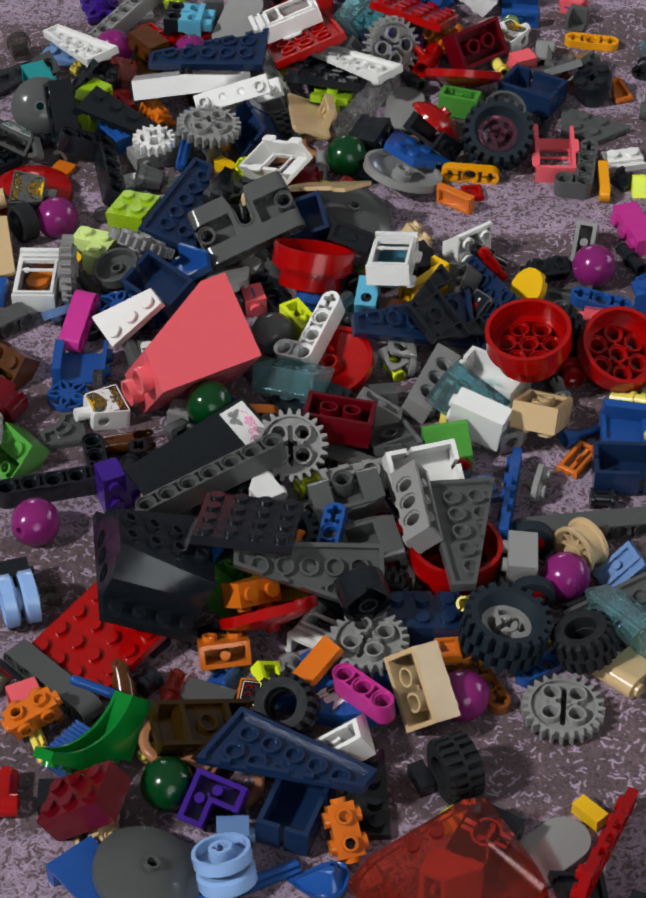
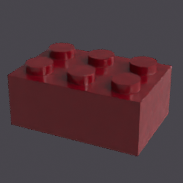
(475, 44)
(344, 418)
(84, 801)

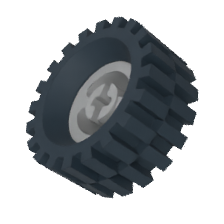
(505, 627)

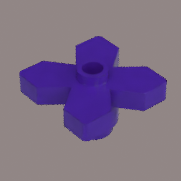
(97, 9)

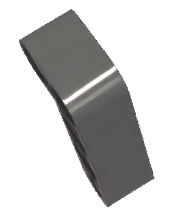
(579, 184)

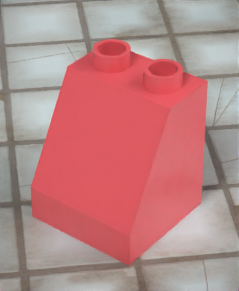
(198, 343)

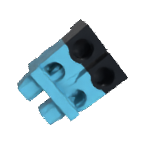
(188, 18)

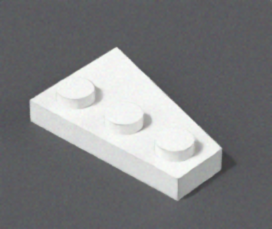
(128, 317)

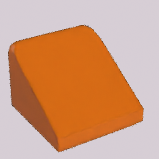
(450, 649)

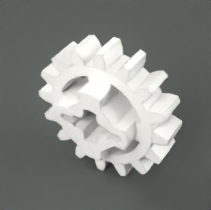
(154, 140)

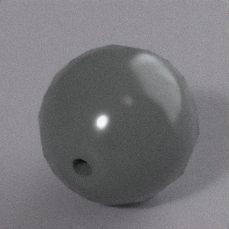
(270, 329)

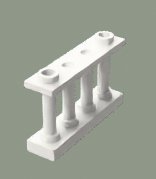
(254, 88)

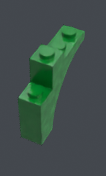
(110, 738)

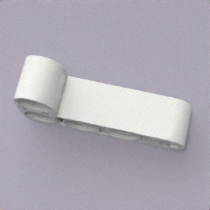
(316, 333)

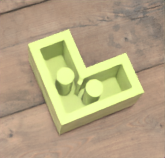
(91, 245)

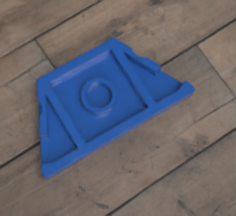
(412, 152)

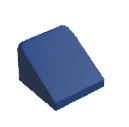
(227, 677)

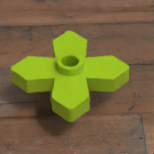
(340, 97)

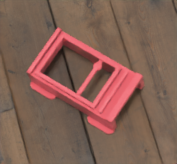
(547, 173)

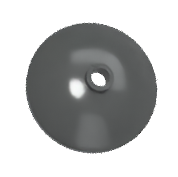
(25, 105)

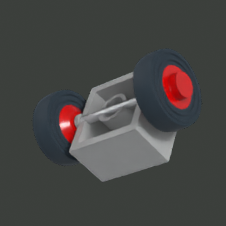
(520, 560)

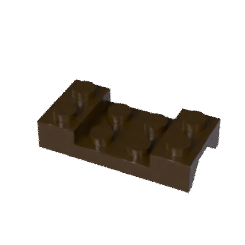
(189, 722)

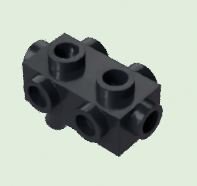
(554, 267)

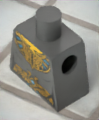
(29, 188)

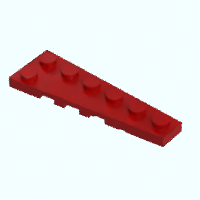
(590, 872)

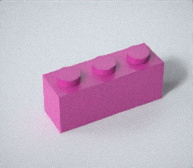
(631, 225)

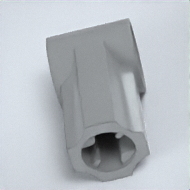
(544, 51)

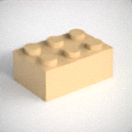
(541, 412)
(421, 686)

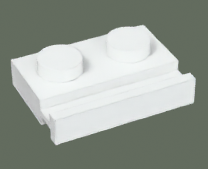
(630, 158)

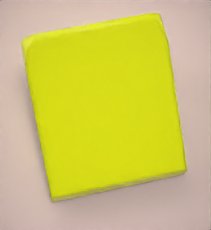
(638, 186)
(264, 668)

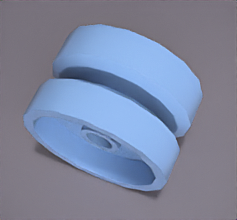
(23, 597)
(224, 865)

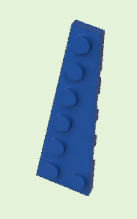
(509, 493)

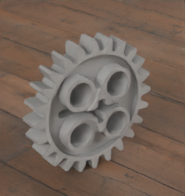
(399, 32)
(208, 126)
(140, 242)
(67, 268)
(311, 445)
(369, 641)
(582, 709)

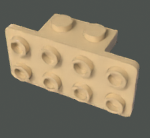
(312, 117)

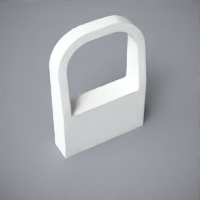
(174, 83)

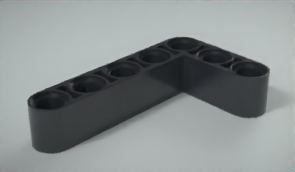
(105, 156)
(57, 484)

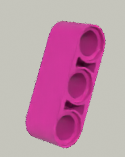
(79, 320)
(363, 693)

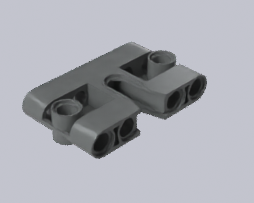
(268, 222)
(362, 498)

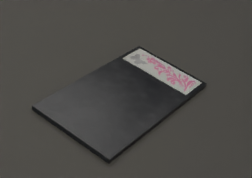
(197, 447)

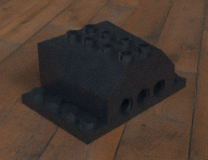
(151, 572)

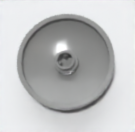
(399, 175)

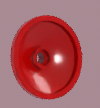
(437, 117)

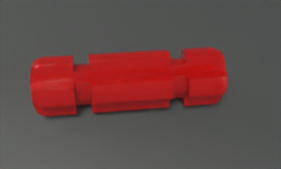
(492, 263)

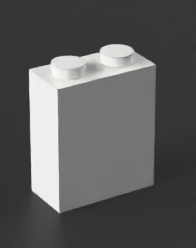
(485, 417)

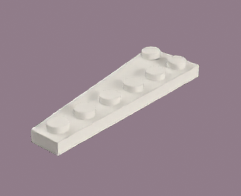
(80, 45)
(361, 64)

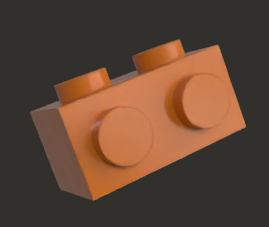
(250, 592)
(223, 650)

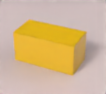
(221, 161)
(589, 812)

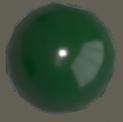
(346, 155)
(206, 399)
(166, 783)

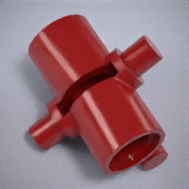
(427, 57)

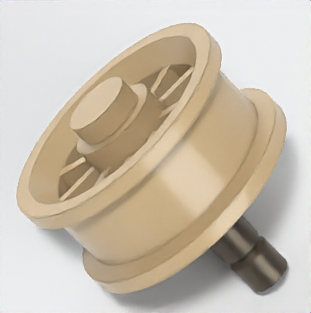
(584, 540)

